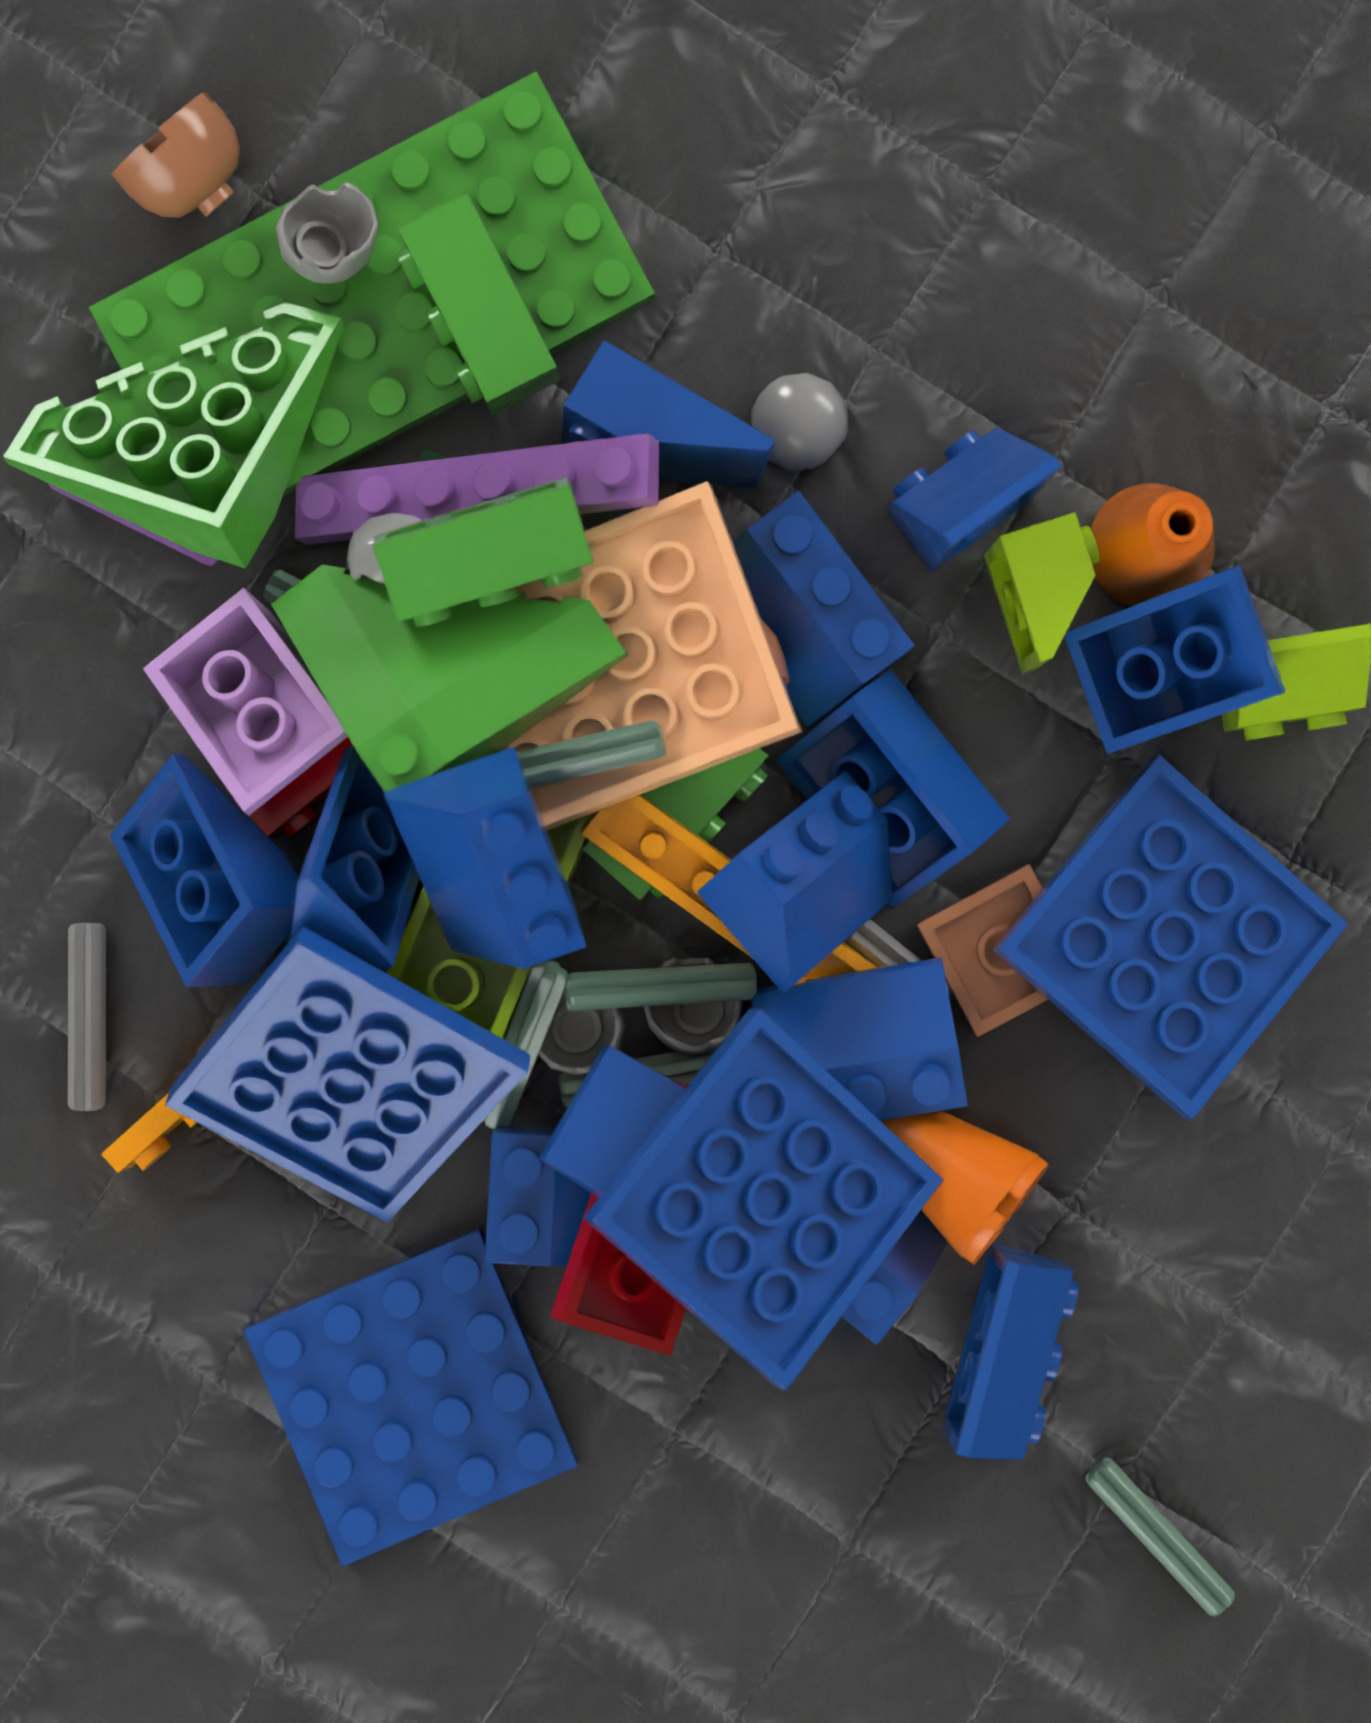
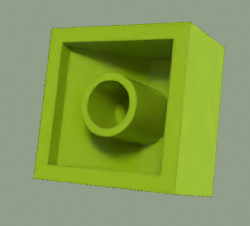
(1041, 583)
(1322, 681)

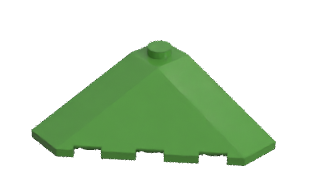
(196, 444)
(443, 689)

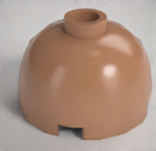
(184, 162)

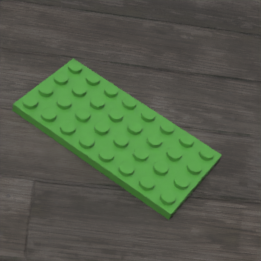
(389, 363)

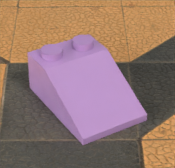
(247, 700)

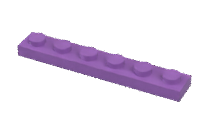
(601, 474)

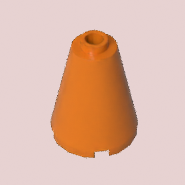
(1152, 542)
(980, 1174)

